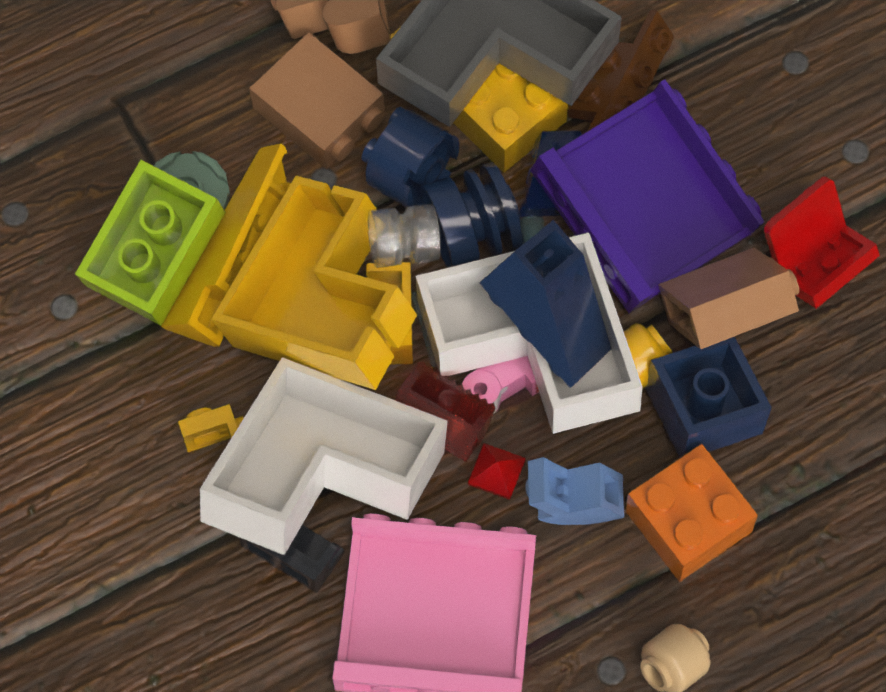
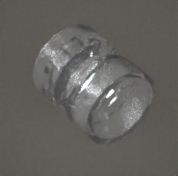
(404, 235)

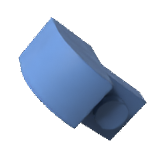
(574, 495)

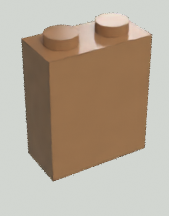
(318, 101)
(729, 297)

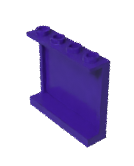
(648, 195)

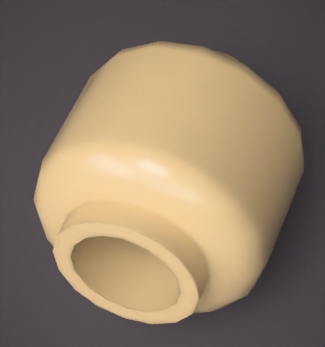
(675, 658)

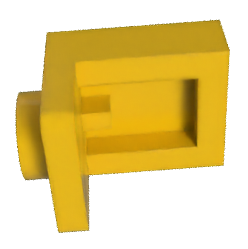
(208, 426)

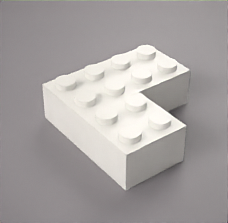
(475, 333)
(316, 435)

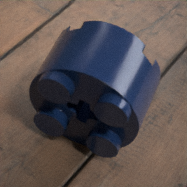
(408, 156)

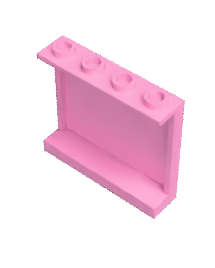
(434, 607)

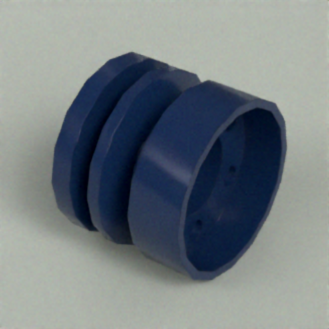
(481, 213)

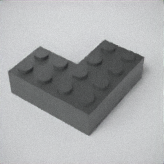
(455, 45)

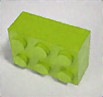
(150, 242)

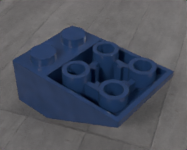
(552, 302)

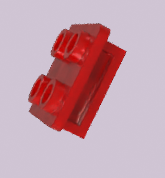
(817, 243)

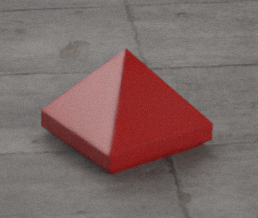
(496, 471)

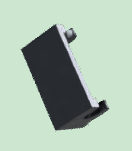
(307, 560)

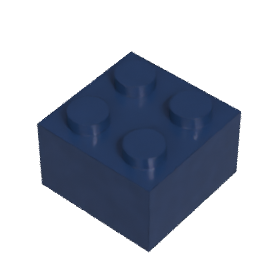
(707, 396)

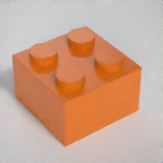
(690, 512)

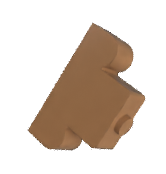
(352, 23)

